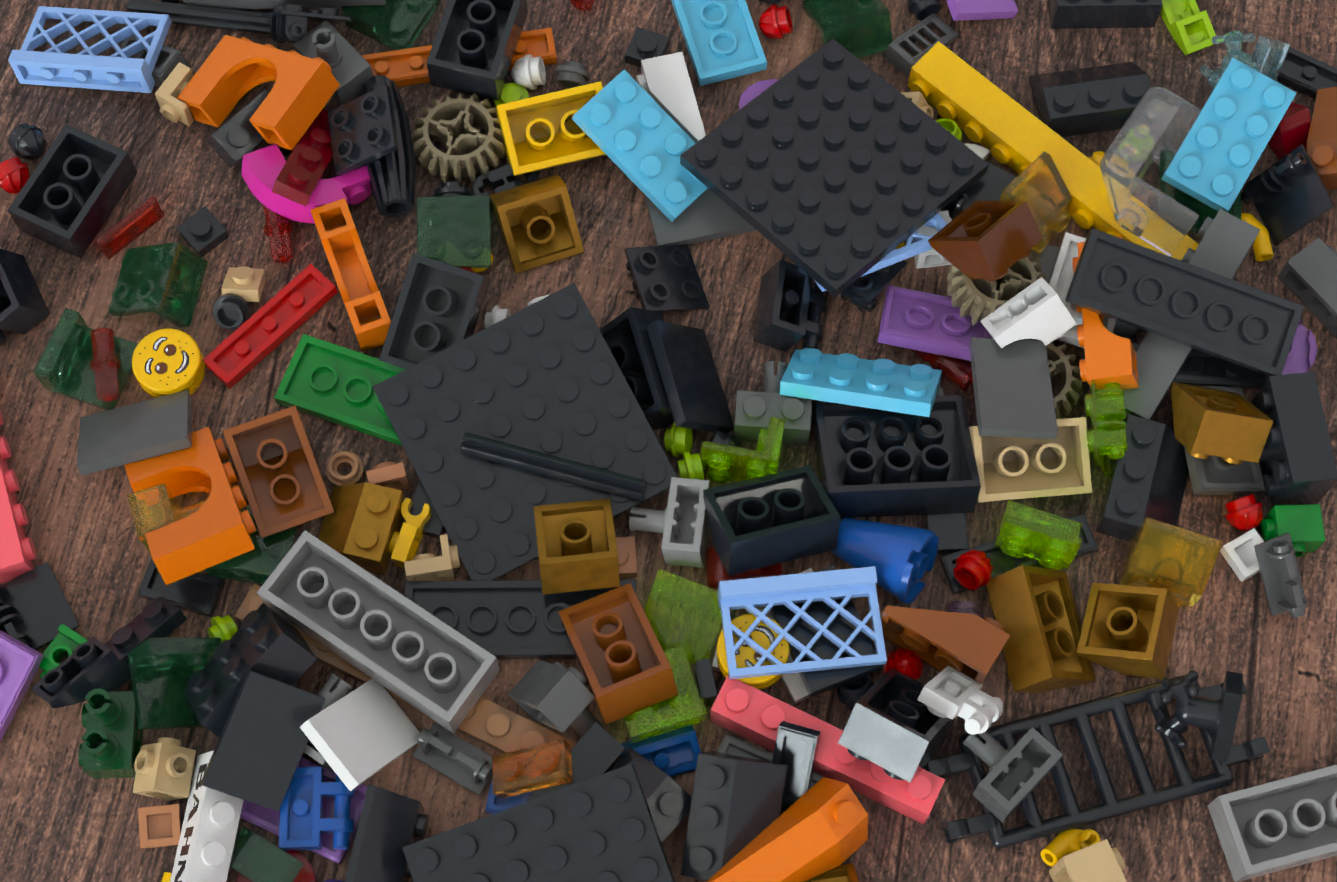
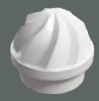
(529, 72)

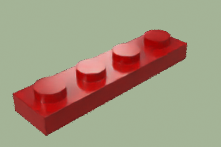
(270, 326)

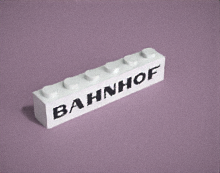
(206, 831)

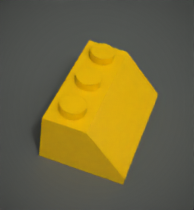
(541, 130)

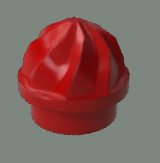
(776, 22)
(13, 175)
(1244, 513)
(973, 569)
(905, 662)

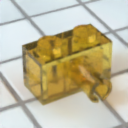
(156, 508)

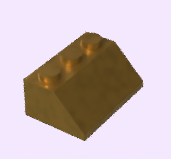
(1043, 629)

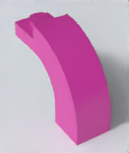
(263, 167)

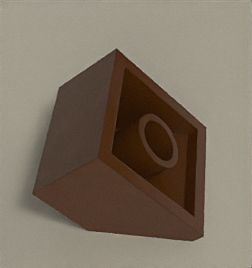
(988, 238)

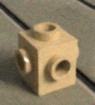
(164, 770)

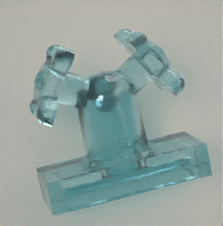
(1266, 57)

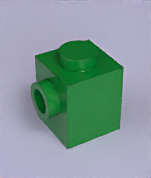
(1302, 523)

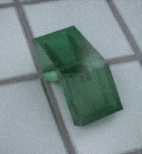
(262, 860)

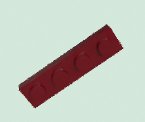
(306, 163)

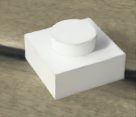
(1241, 554)

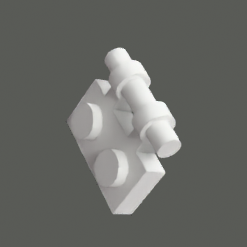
(956, 695)

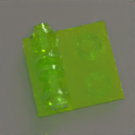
(1108, 431)
(684, 614)

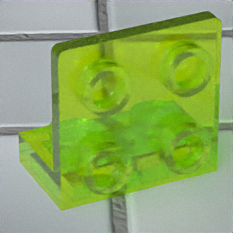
(740, 464)
(1038, 536)
(674, 712)

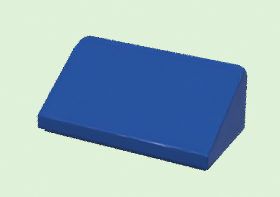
(671, 751)

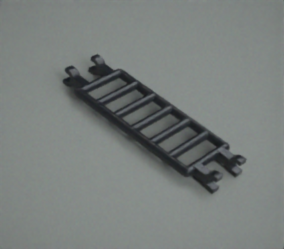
(1110, 806)

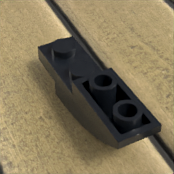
(107, 664)

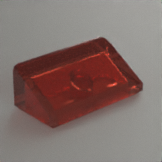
(129, 228)

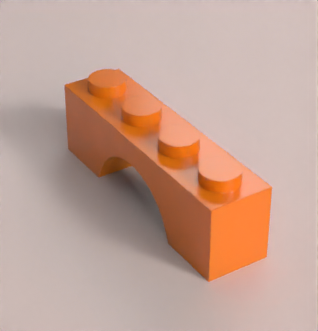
(352, 273)
(1106, 354)

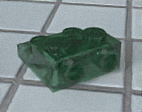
(394, 23)

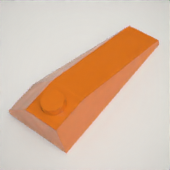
(804, 840)

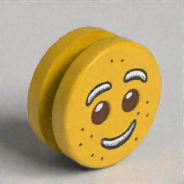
(168, 363)
(749, 657)

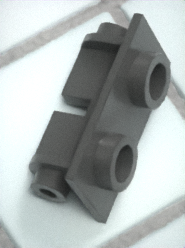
(1281, 576)
(454, 758)

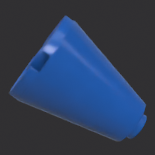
(896, 551)

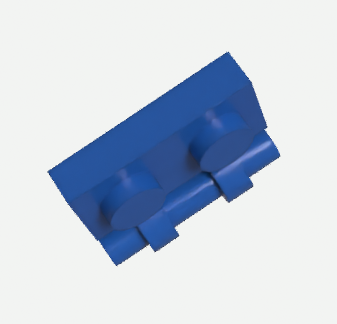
(302, 812)

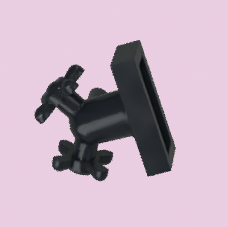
(1201, 711)

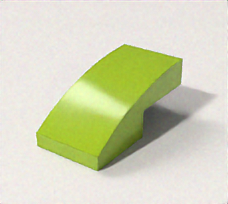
(1187, 25)

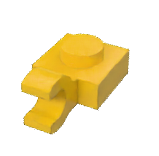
(406, 543)

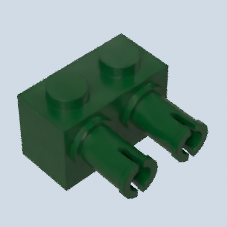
(110, 734)

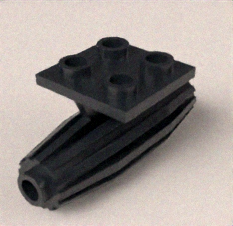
(377, 135)

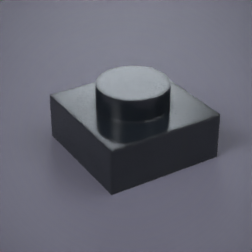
(645, 45)
(202, 232)

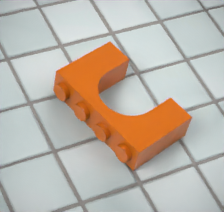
(238, 66)
(213, 531)

